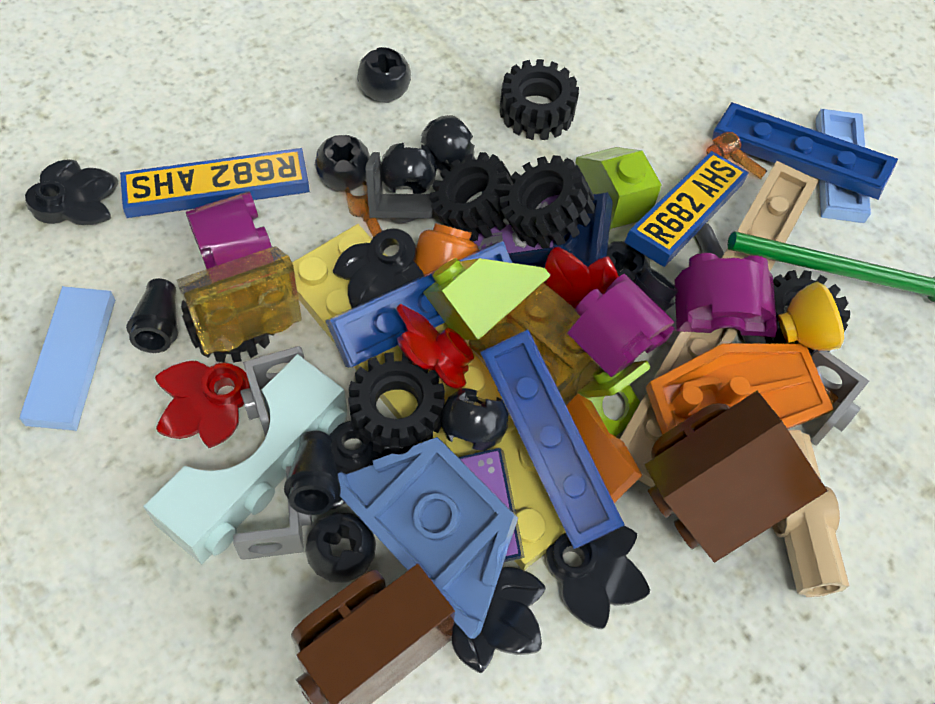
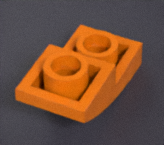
(607, 451)

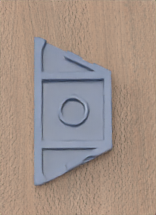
(438, 516)

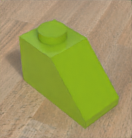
(626, 178)
(480, 293)

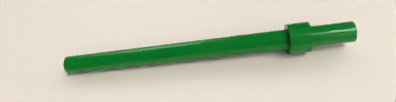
(832, 263)

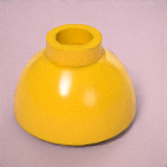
(813, 319)

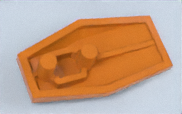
(734, 371)

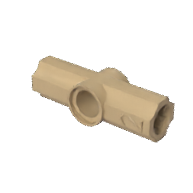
(812, 538)

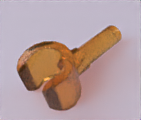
(729, 146)
(359, 207)

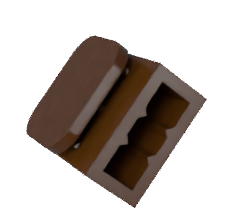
(730, 475)
(370, 637)

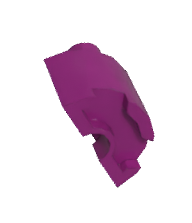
(226, 230)
(726, 295)
(619, 325)

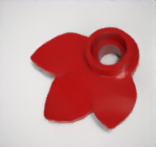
(575, 280)
(436, 351)
(196, 401)

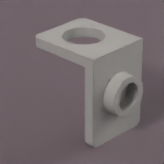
(259, 377)
(847, 392)
(286, 540)

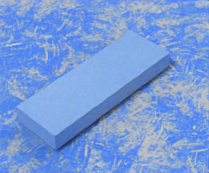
(835, 200)
(68, 359)

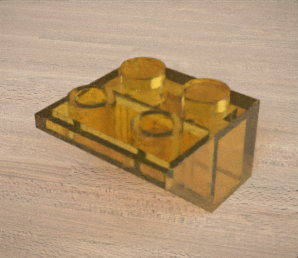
(241, 299)
(548, 321)

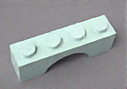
(206, 507)

